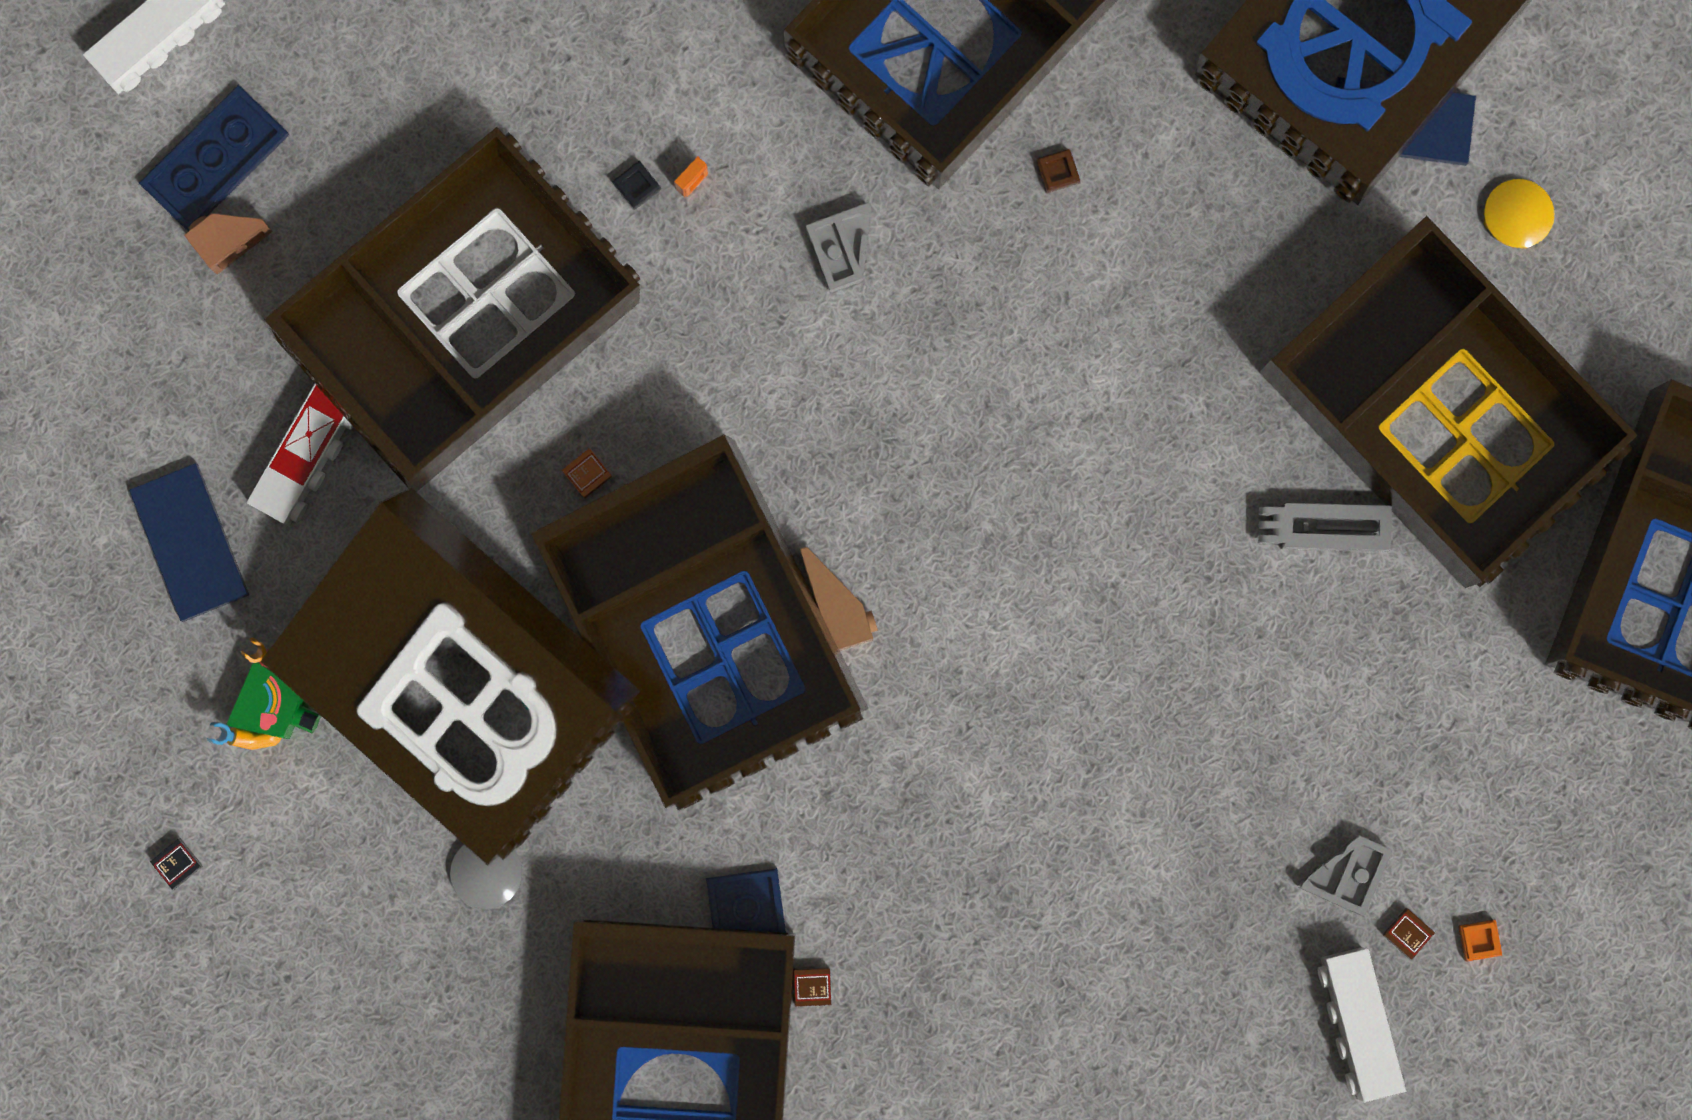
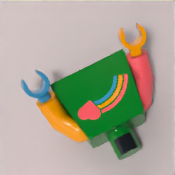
(264, 709)

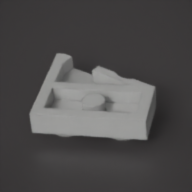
(841, 246)
(1350, 875)

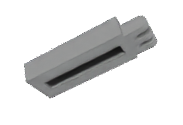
(1338, 527)

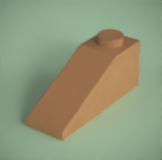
(838, 606)

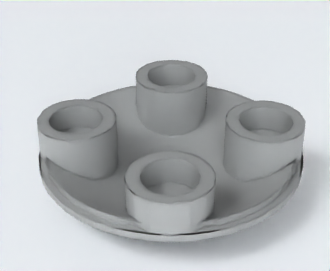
(483, 884)

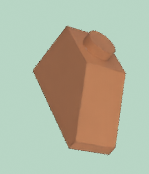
(225, 238)

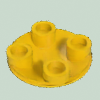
(1519, 213)

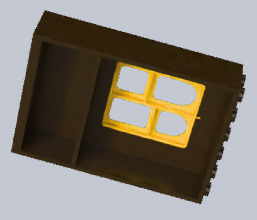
(1388, 347)

